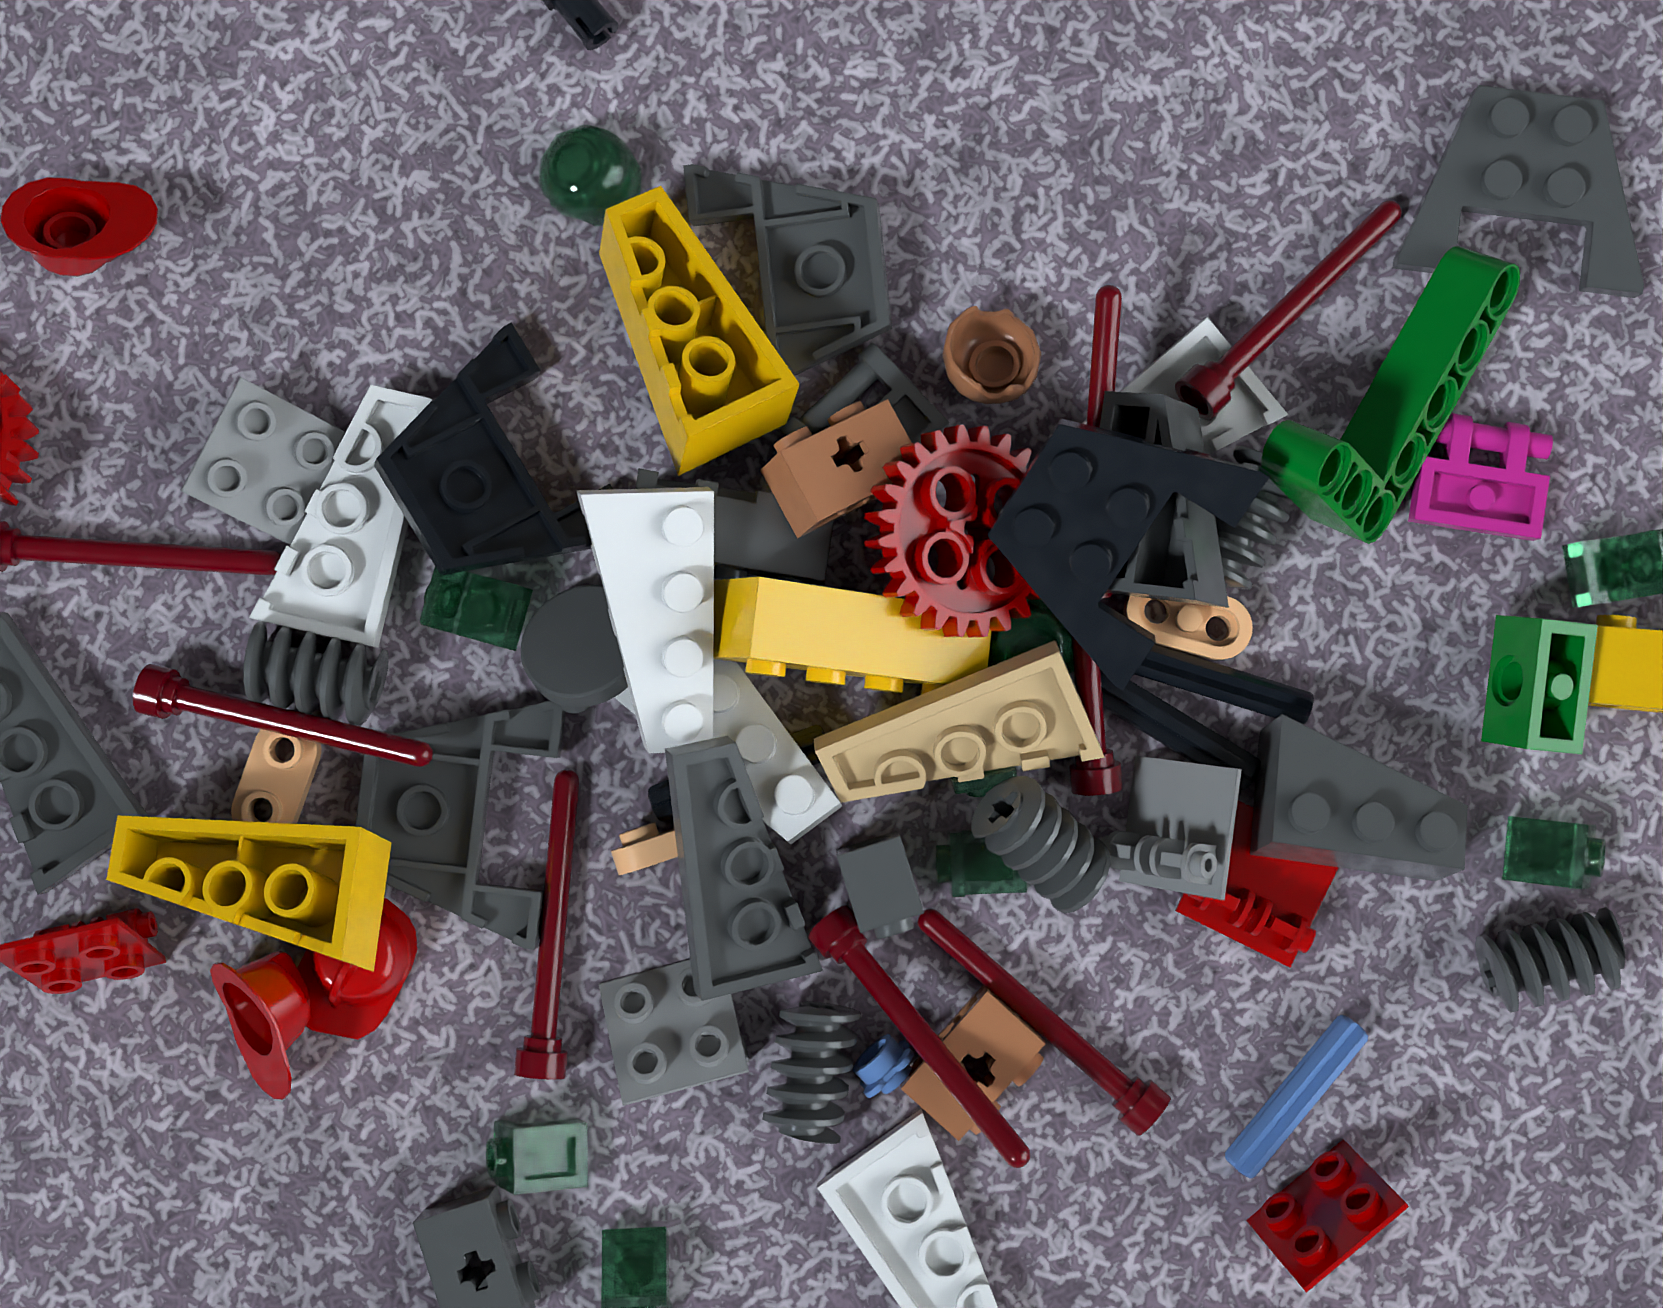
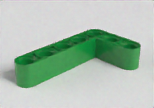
(1365, 474)

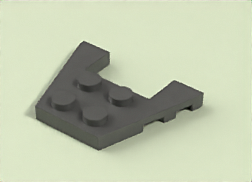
(1535, 162)
(815, 257)
(441, 810)

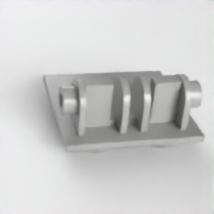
(264, 461)
(1177, 827)
(667, 1036)

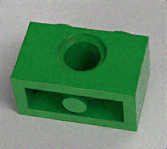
(1539, 684)

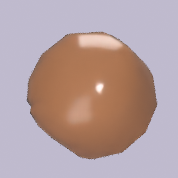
(991, 356)

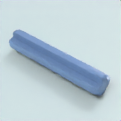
(1296, 1096)

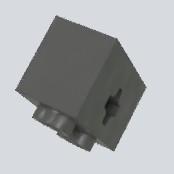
(880, 885)
(452, 1235)

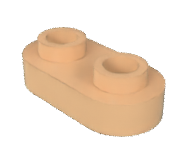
(1186, 627)
(277, 781)
(644, 848)

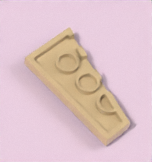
(981, 723)

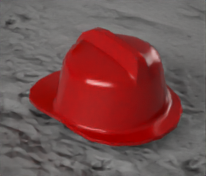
(77, 223)
(353, 999)
(266, 1013)

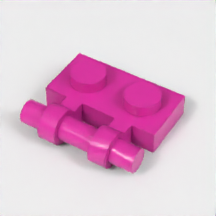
(1478, 496)

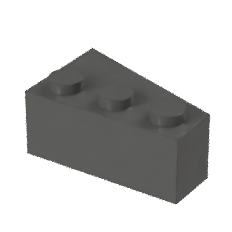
(756, 536)
(1181, 548)
(1348, 810)

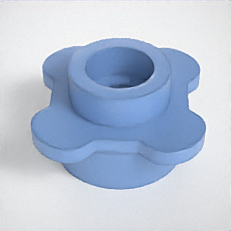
(883, 1065)

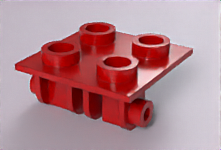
(1266, 898)
(71, 954)
(1326, 1214)

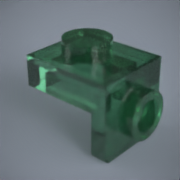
(1615, 568)

